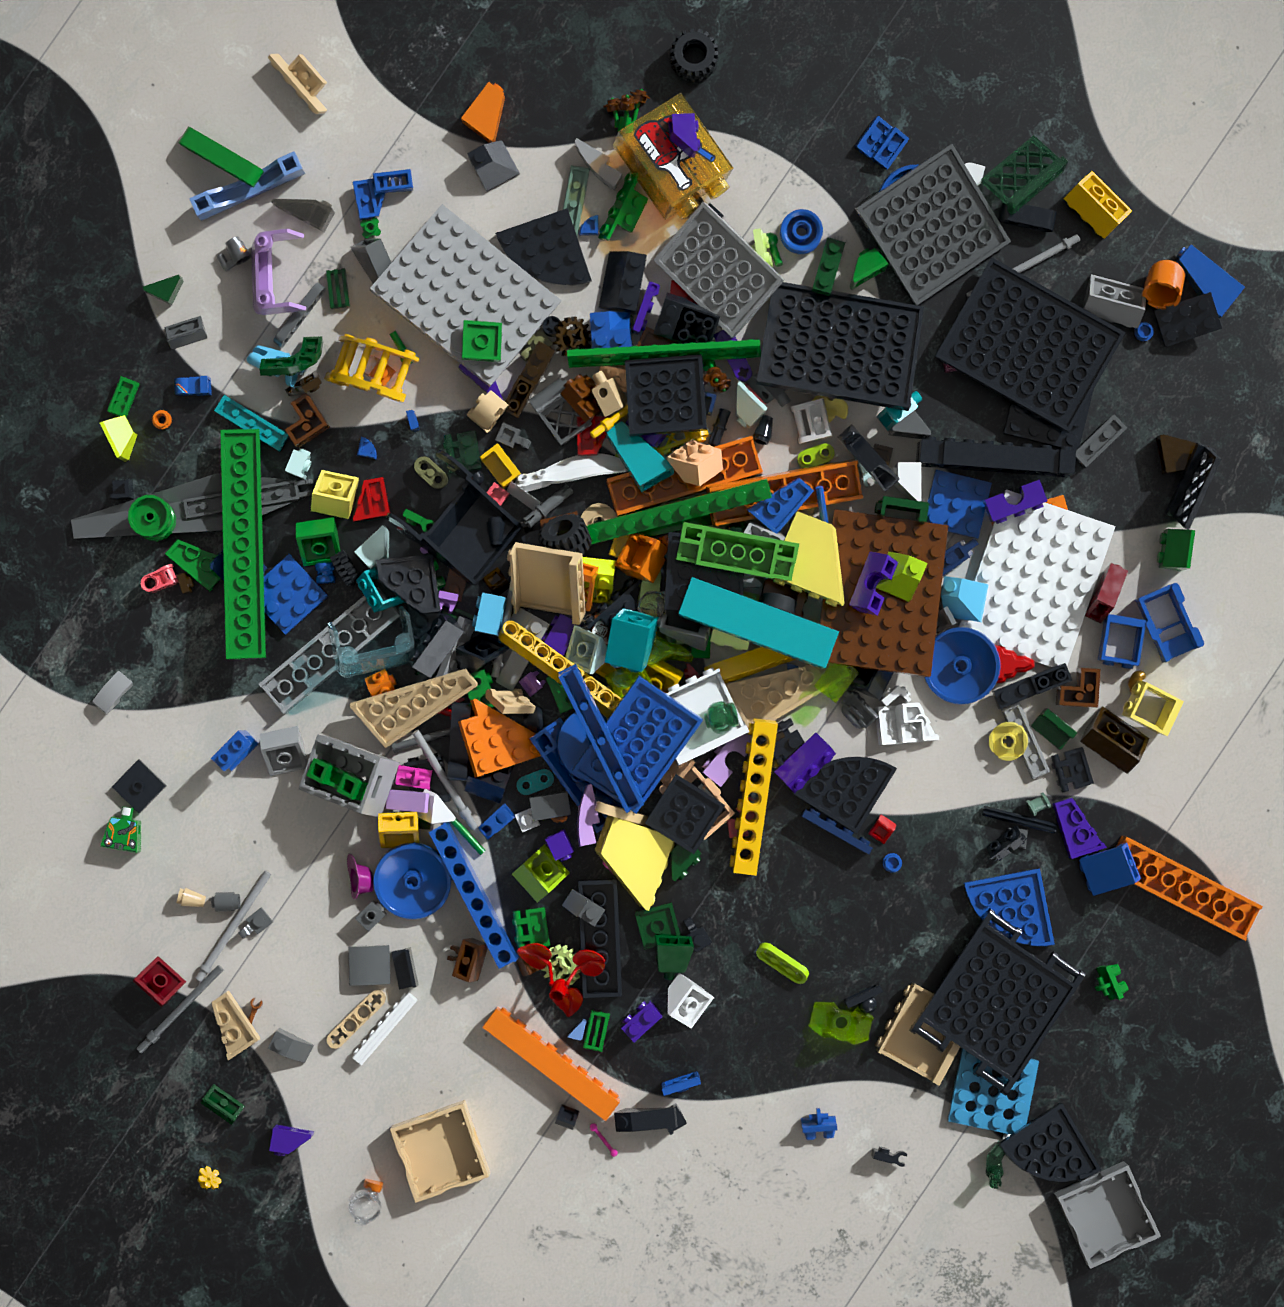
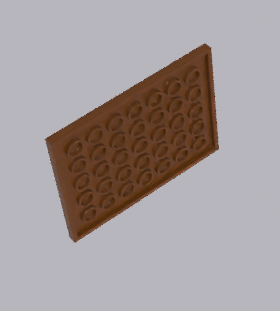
(903, 631)

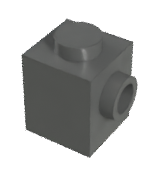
(371, 915)

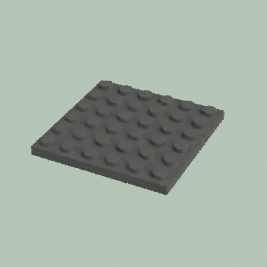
(933, 224)

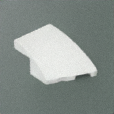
(903, 724)

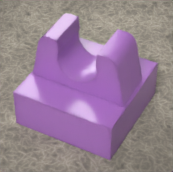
(448, 599)
(531, 684)

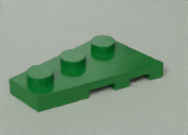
(195, 563)

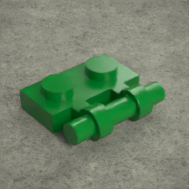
(537, 927)

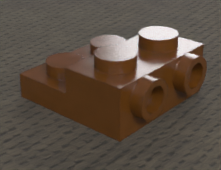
(580, 396)

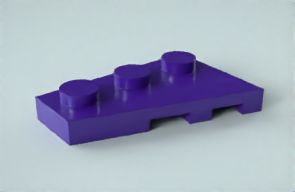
(1075, 830)

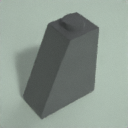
(372, 257)

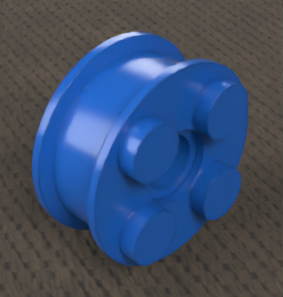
(801, 219)

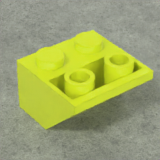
(604, 580)

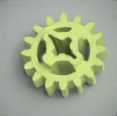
(562, 964)

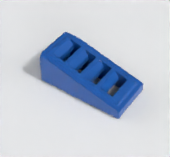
(401, 188)

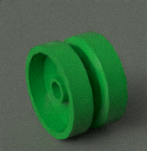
(152, 507)

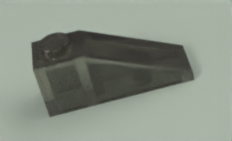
(309, 211)

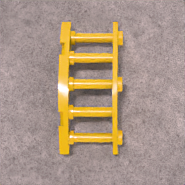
(341, 376)

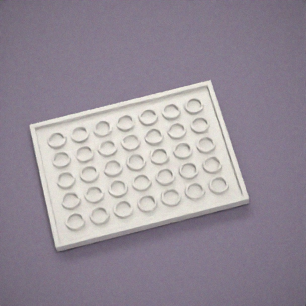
(1040, 580)

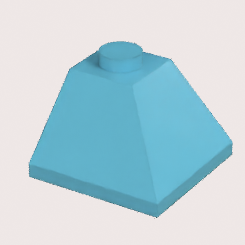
(964, 598)

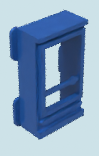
(1178, 645)

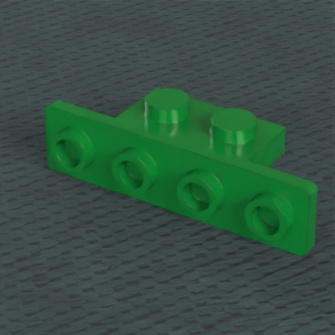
(625, 210)

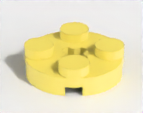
(1000, 748)

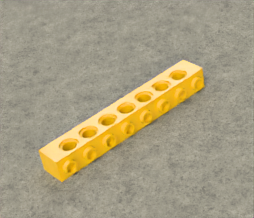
(749, 864)

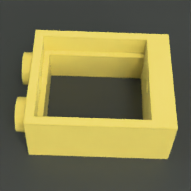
(1167, 715)

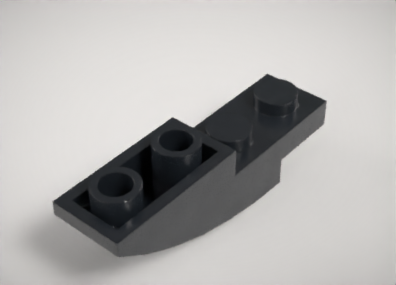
(1032, 685)

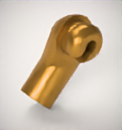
(1137, 675)

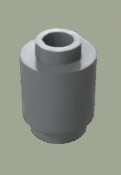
(225, 901)

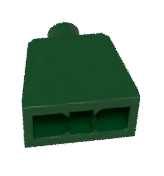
(673, 954)

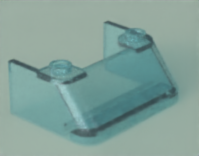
(351, 664)

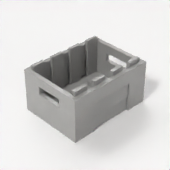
(375, 768)

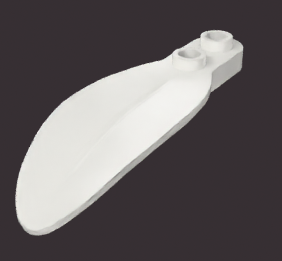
(570, 470)

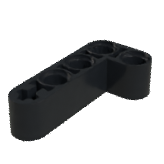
(457, 751)

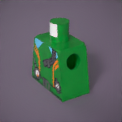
(123, 832)

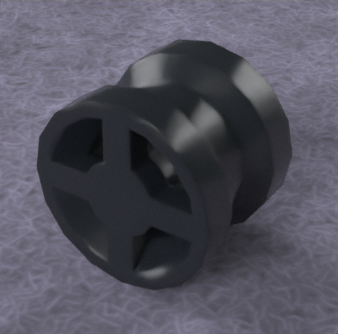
(550, 322)

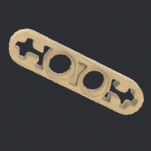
(620, 813)
(358, 1021)

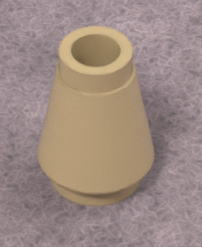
(190, 898)

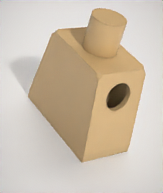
(610, 401)

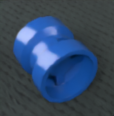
(325, 573)

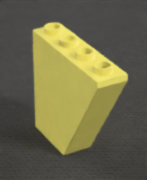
(817, 560)
(635, 857)

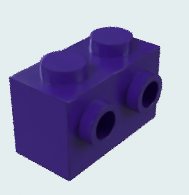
(641, 1021)

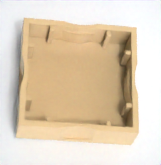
(440, 1151)

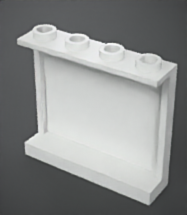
(697, 697)

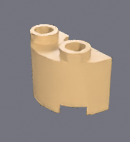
(487, 411)

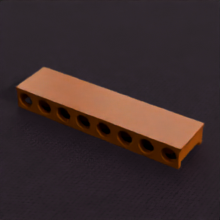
(738, 462)
(838, 480)
(1192, 891)

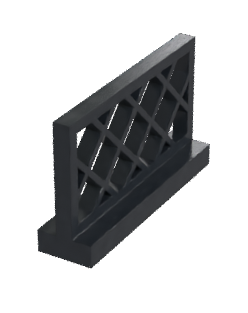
(1193, 485)

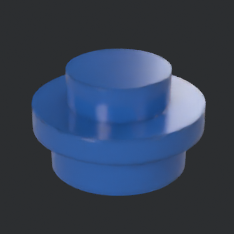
(1144, 331)
(892, 862)

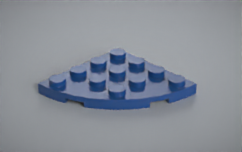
(1016, 899)

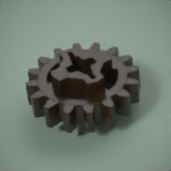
(574, 336)

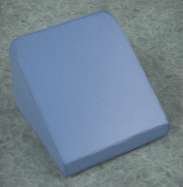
(578, 1031)

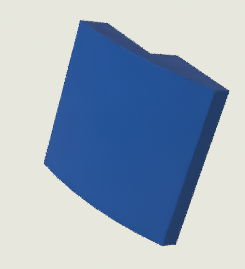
(881, 142)

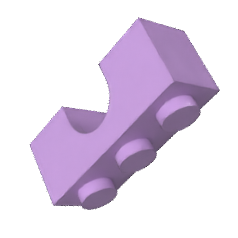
(716, 768)

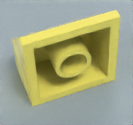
(334, 494)

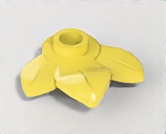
(834, 407)

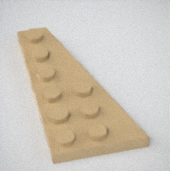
(774, 694)
(404, 709)

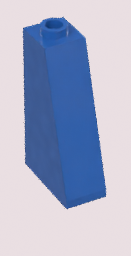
(1209, 277)

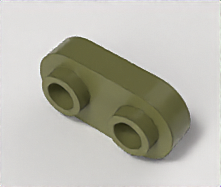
(431, 472)

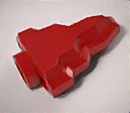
(1012, 664)

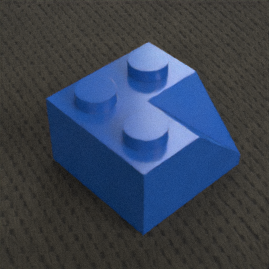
(610, 329)

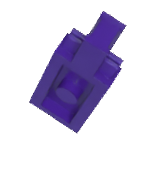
(646, 307)

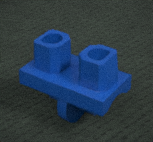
(819, 1123)

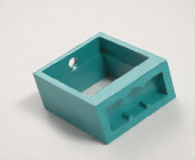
(370, 592)

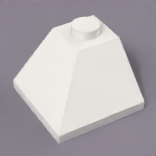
(687, 1000)

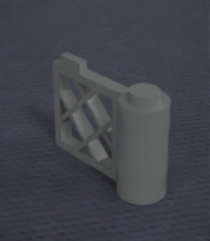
(549, 400)

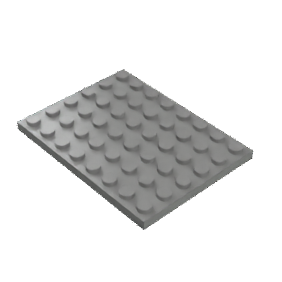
(458, 276)

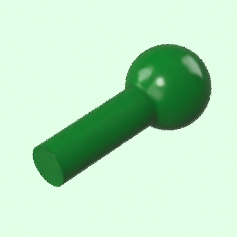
(773, 240)
(398, 342)

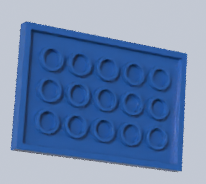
(649, 734)

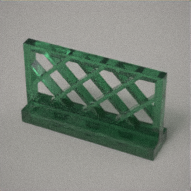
(1037, 182)

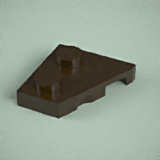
(306, 384)

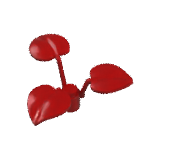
(565, 998)

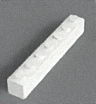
(384, 1028)

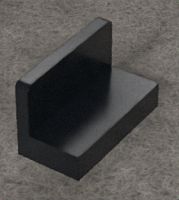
(405, 968)

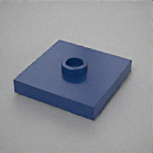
(680, 1083)

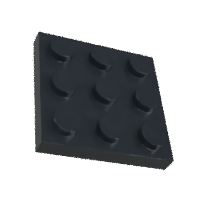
(685, 814)

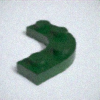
(289, 366)

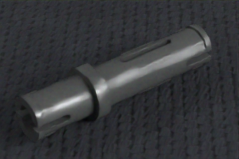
(542, 510)

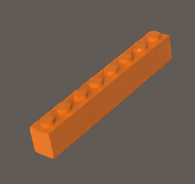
(551, 1063)

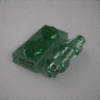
(468, 449)

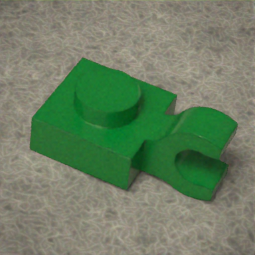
(413, 519)

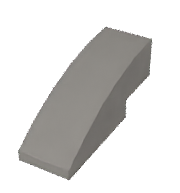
(598, 164)

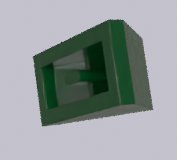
(165, 289)

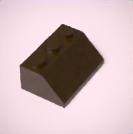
(1115, 740)

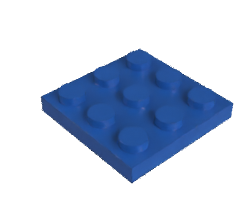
(958, 503)
(290, 594)

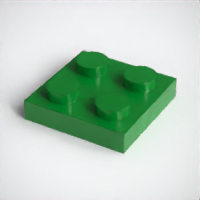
(481, 341)

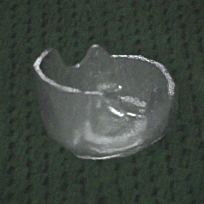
(652, 604)

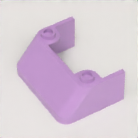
(262, 273)

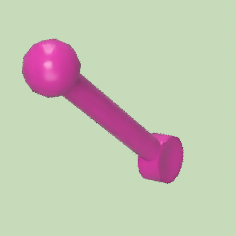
(593, 1127)

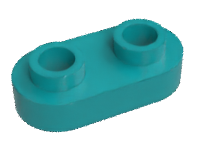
(535, 781)

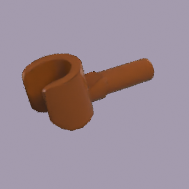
(254, 1010)

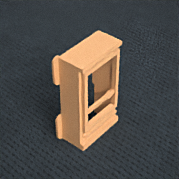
(693, 774)

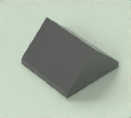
(911, 427)

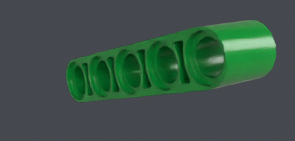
(221, 156)

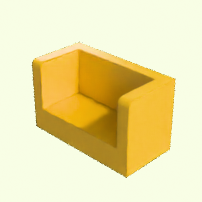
(500, 466)

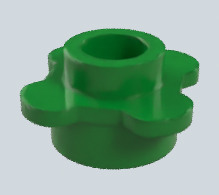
(375, 231)

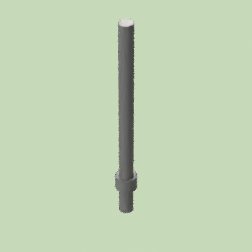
(154, 1035)

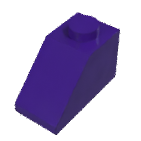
(287, 1139)

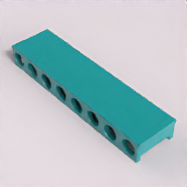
(758, 623)

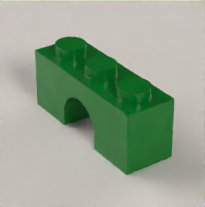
(334, 776)

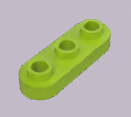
(782, 963)

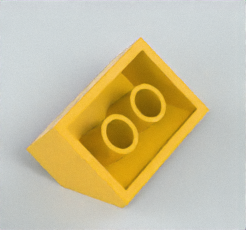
(1097, 204)

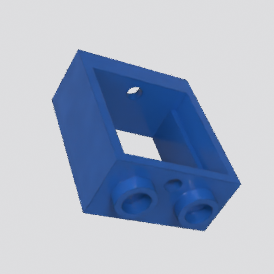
(1140, 626)

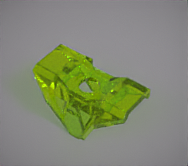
(667, 651)
(824, 1023)

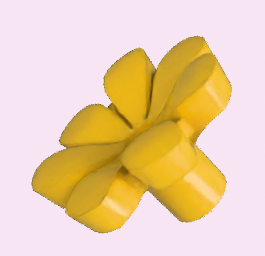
(208, 1179)

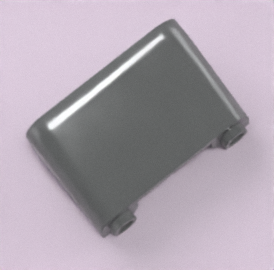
(684, 630)

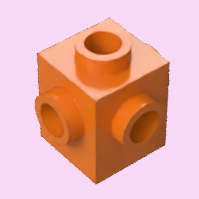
(380, 683)

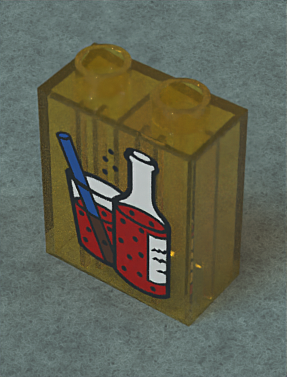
(664, 170)

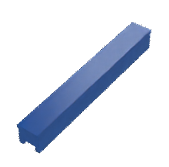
(601, 738)

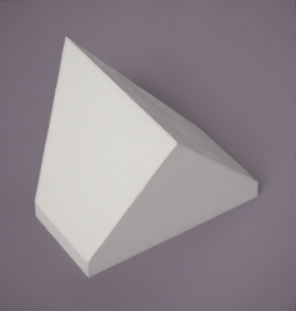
(437, 810)

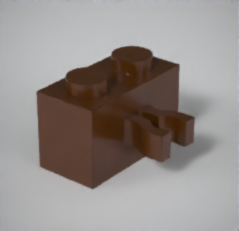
(469, 959)

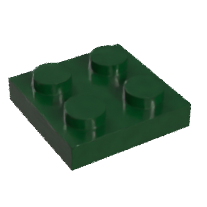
(656, 921)

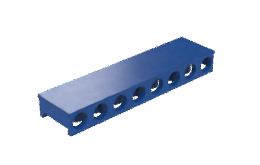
(473, 895)

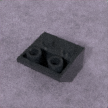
(491, 785)

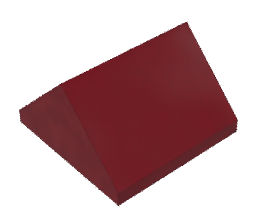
(159, 981)

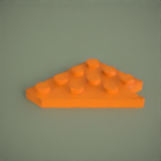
(495, 740)

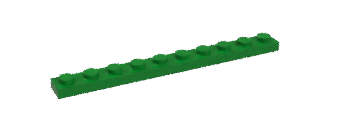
(618, 355)
(679, 511)

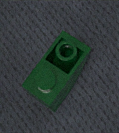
(681, 860)

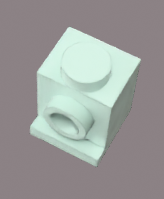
(299, 463)

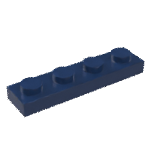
(844, 834)

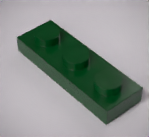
(828, 266)

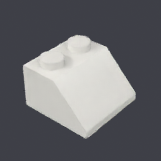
(909, 480)

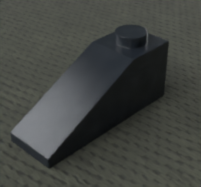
(645, 1119)

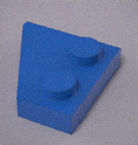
(368, 201)

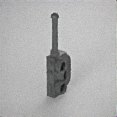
(860, 707)

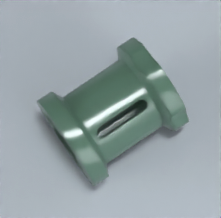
(1038, 804)

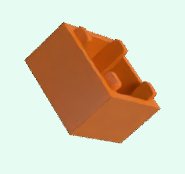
(642, 557)

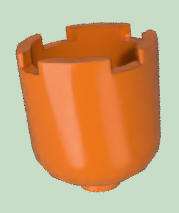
(1164, 284)

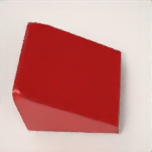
(882, 829)

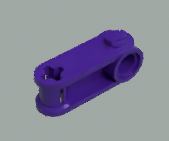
(735, 364)

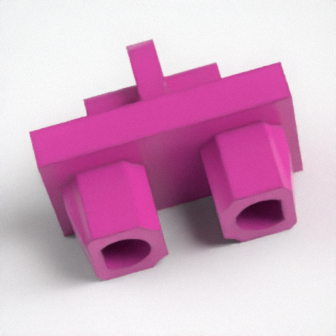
(413, 777)

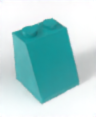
(631, 640)

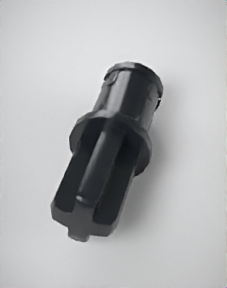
(719, 427)

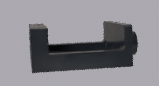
(435, 783)

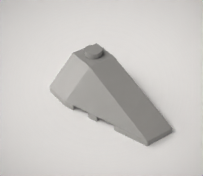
(513, 663)

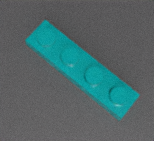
(248, 420)

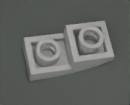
(112, 691)

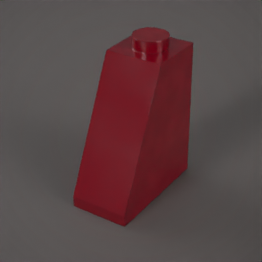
(1106, 593)

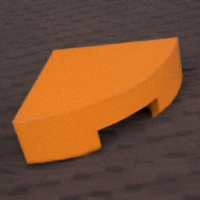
(376, 1186)

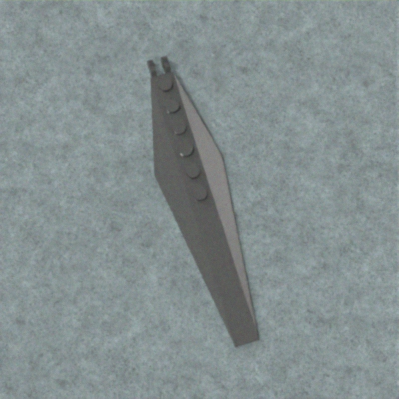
(195, 506)

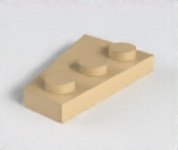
(234, 1025)

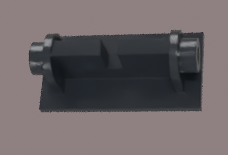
(999, 848)

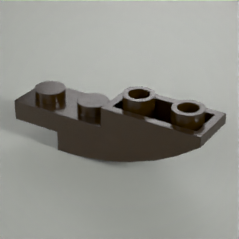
(529, 379)

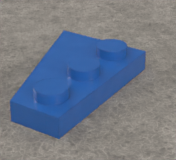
(782, 506)

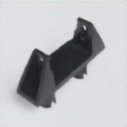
(868, 458)

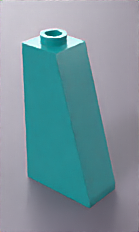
(639, 458)

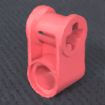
(161, 579)

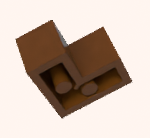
(311, 422)
(1086, 690)

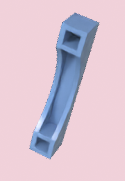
(222, 198)

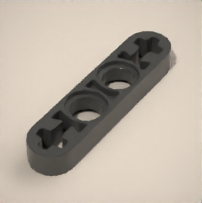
(298, 317)

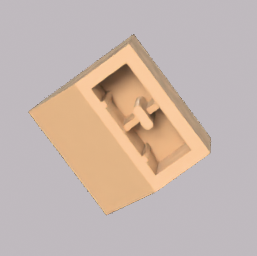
(696, 462)

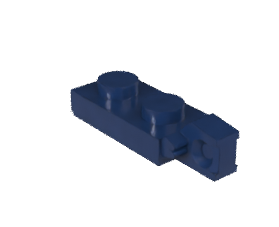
(958, 554)

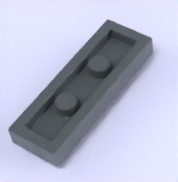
(1099, 441)

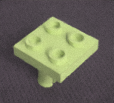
(761, 245)

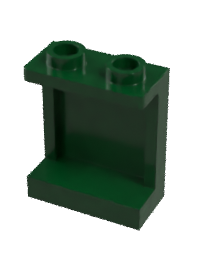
(917, 507)

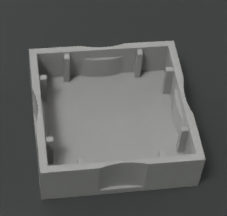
(1107, 1214)

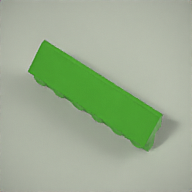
(737, 551)

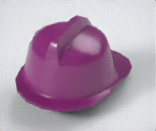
(360, 877)

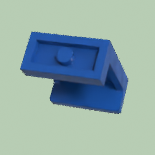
(235, 750)
(1109, 869)

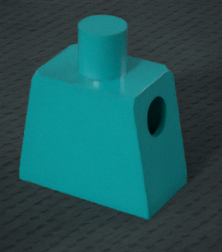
(890, 416)

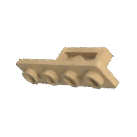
(302, 78)

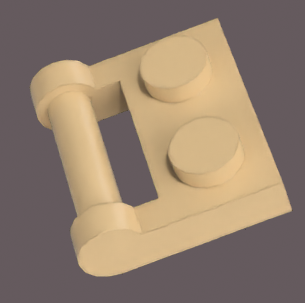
(510, 701)

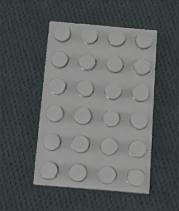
(718, 269)

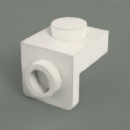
(890, 695)

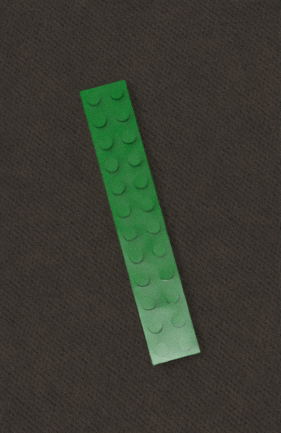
(243, 544)

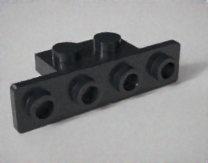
(618, 600)

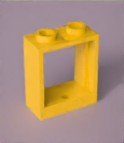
(390, 828)

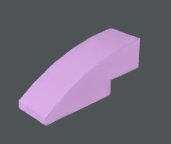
(587, 817)

